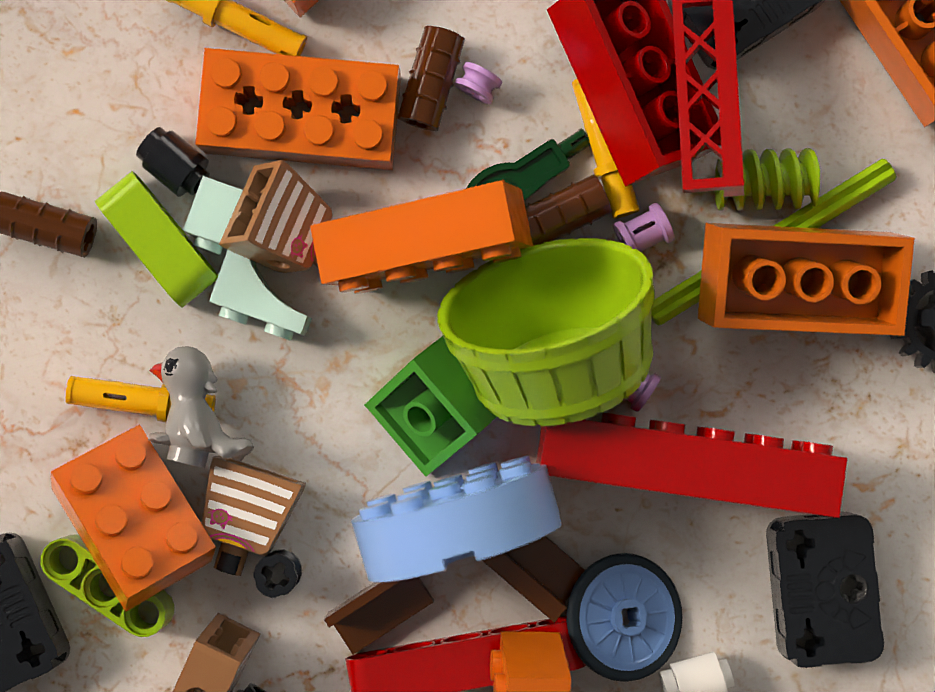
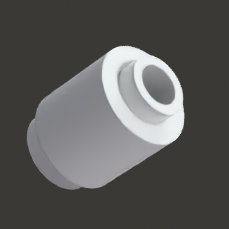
(698, 674)

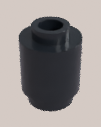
(172, 161)

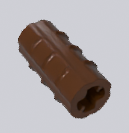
(431, 78)
(567, 210)
(46, 225)

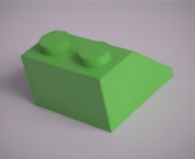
(430, 407)

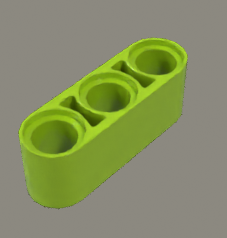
(156, 239)
(84, 584)

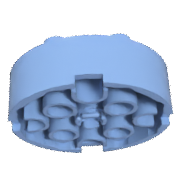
(456, 520)

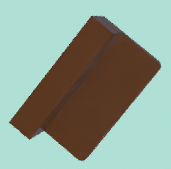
(539, 574)
(377, 610)

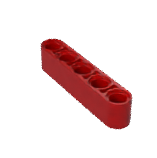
(443, 663)

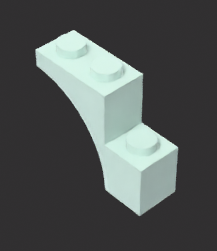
(239, 283)

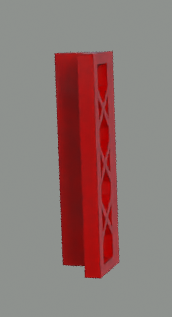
(727, 101)

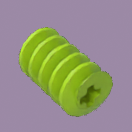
(775, 178)

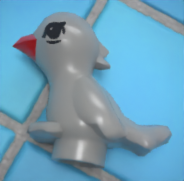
(191, 423)

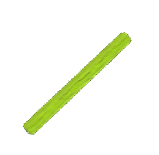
(827, 208)

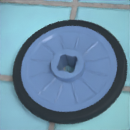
(596, 617)

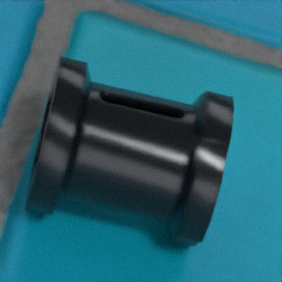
(263, 575)

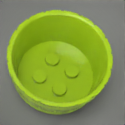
(554, 330)

